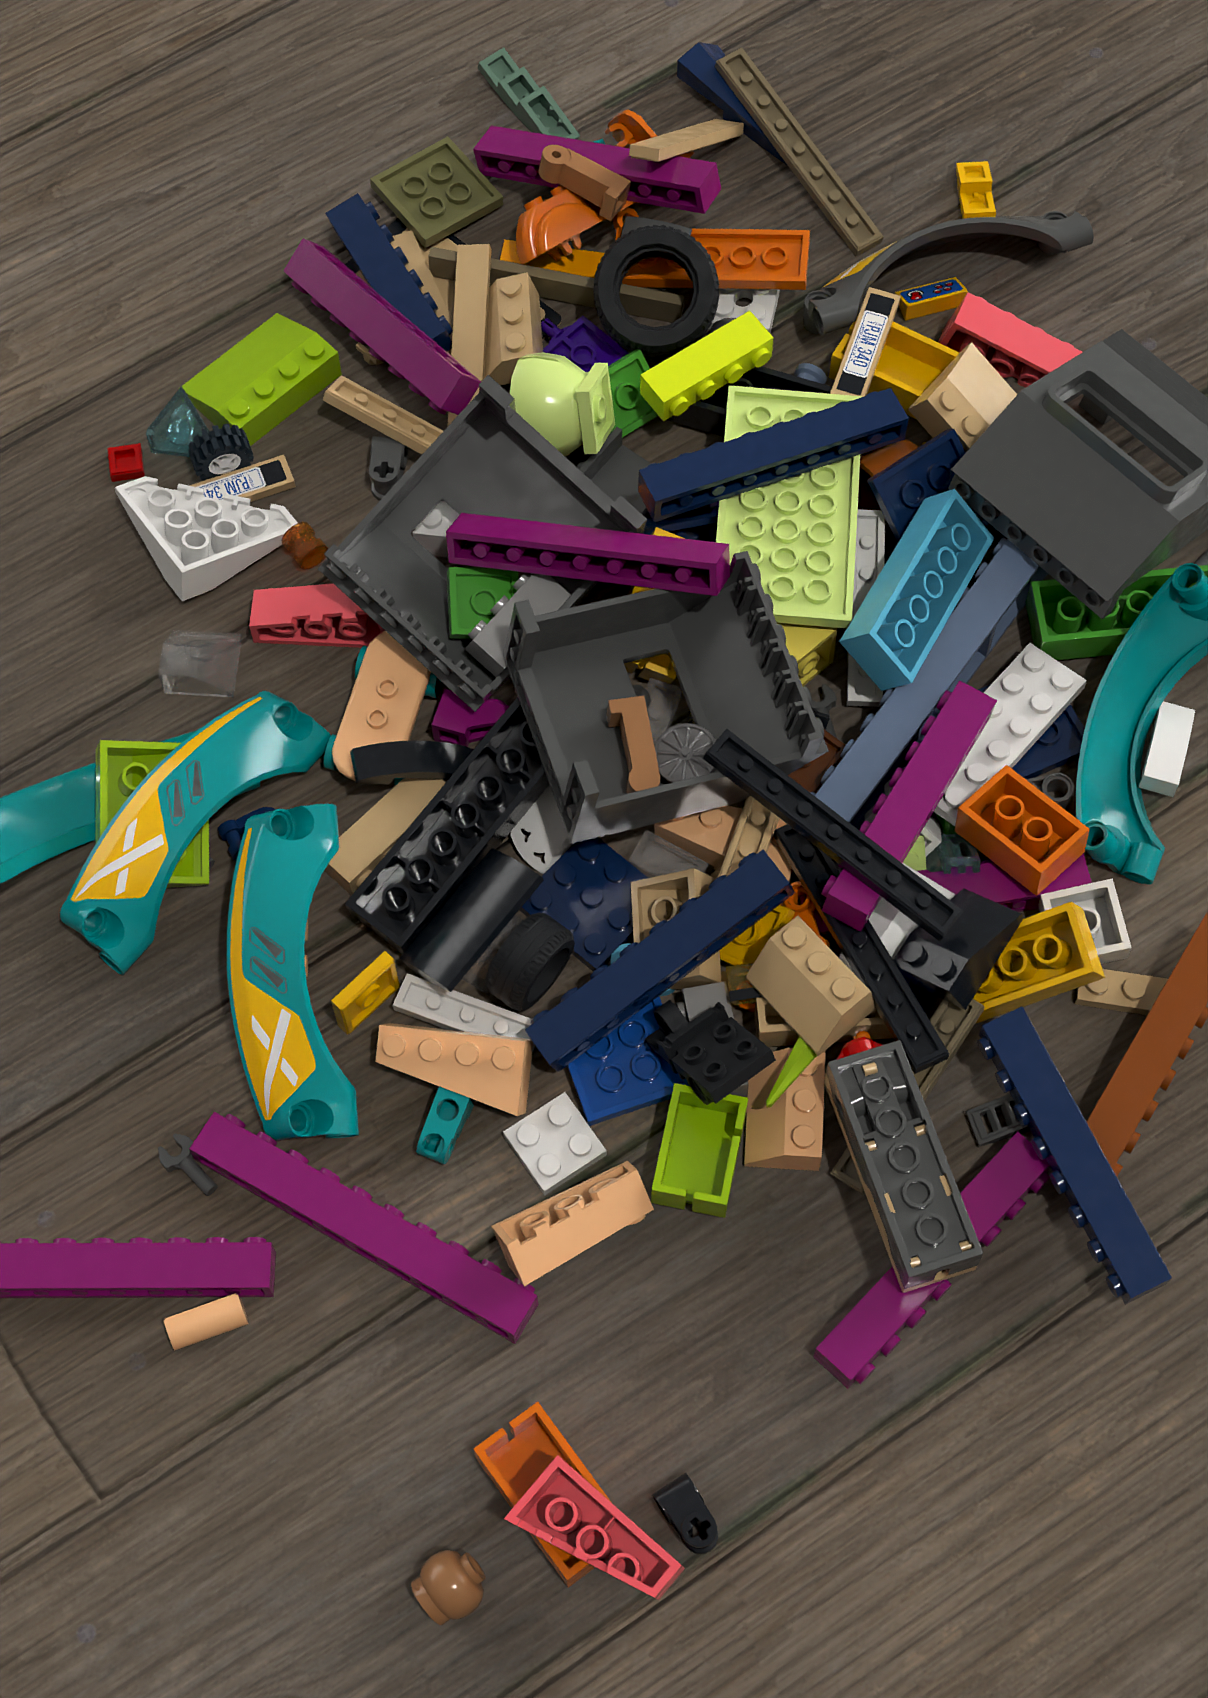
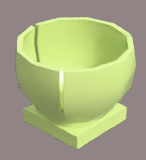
(564, 401)

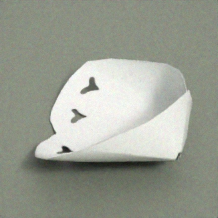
(546, 830)

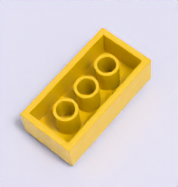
(1042, 959)

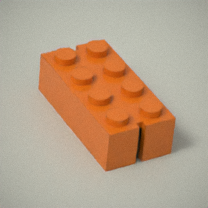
(520, 1462)

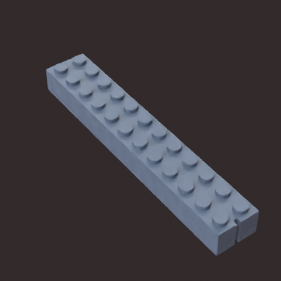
(957, 654)

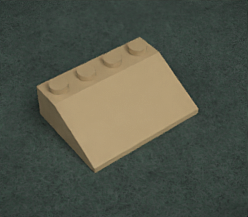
(963, 398)

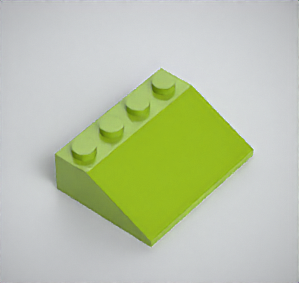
(264, 377)
(118, 773)

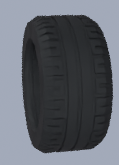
(647, 244)

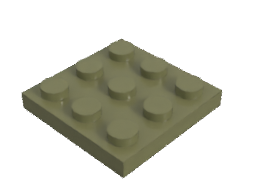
(436, 192)

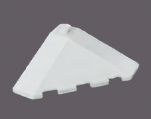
(198, 537)

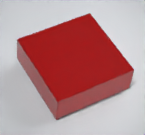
(126, 462)

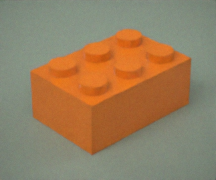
(1021, 830)

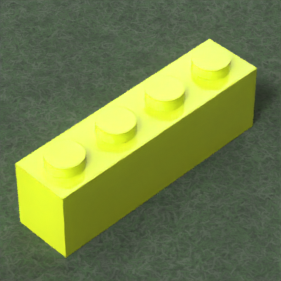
(706, 366)

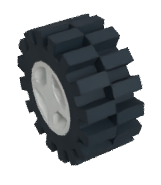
(220, 451)

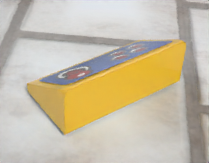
(931, 298)

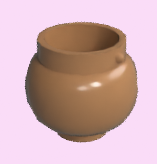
(449, 1586)

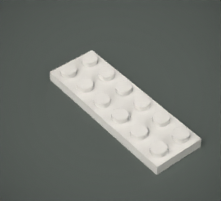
(1029, 700)

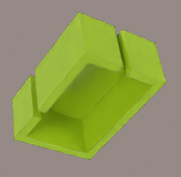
(699, 1152)

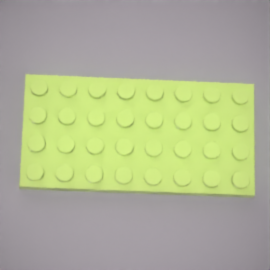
(797, 527)

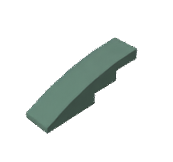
(524, 98)

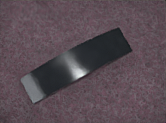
(407, 759)

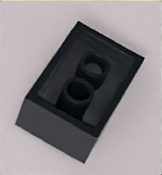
(964, 955)

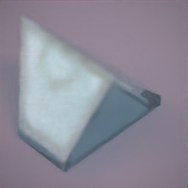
(175, 426)

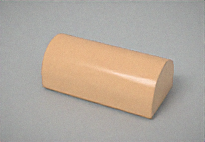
(206, 1321)

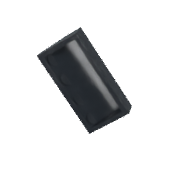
(471, 919)

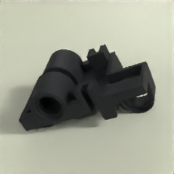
(709, 1051)

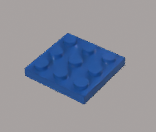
(623, 1071)

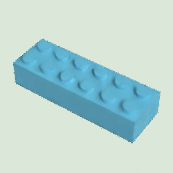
(917, 590)

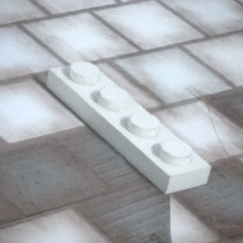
(456, 1010)

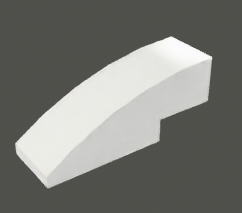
(1167, 749)

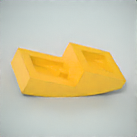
(975, 189)

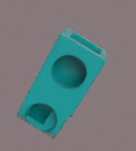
(444, 1125)

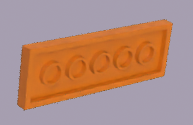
(741, 259)

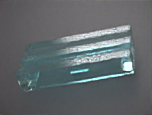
(957, 860)

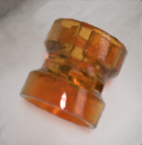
(302, 542)

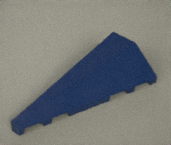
(699, 72)

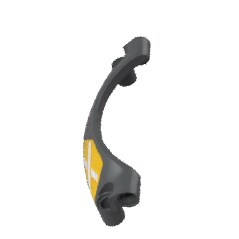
(840, 299)

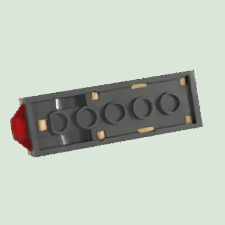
(901, 1164)

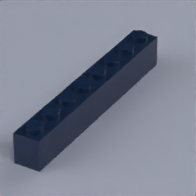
(772, 454)
(659, 960)
(1073, 1155)

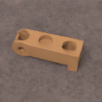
(585, 179)
(637, 741)

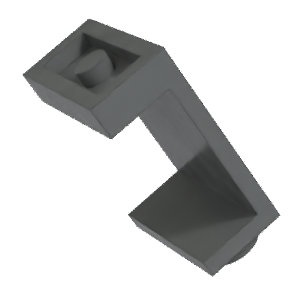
(616, 471)

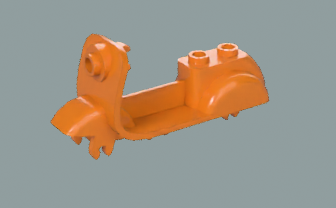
(566, 215)

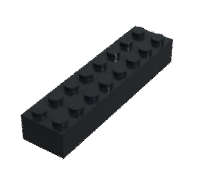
(453, 833)

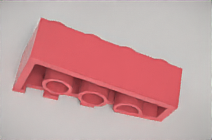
(1005, 341)
(310, 617)
(584, 1523)

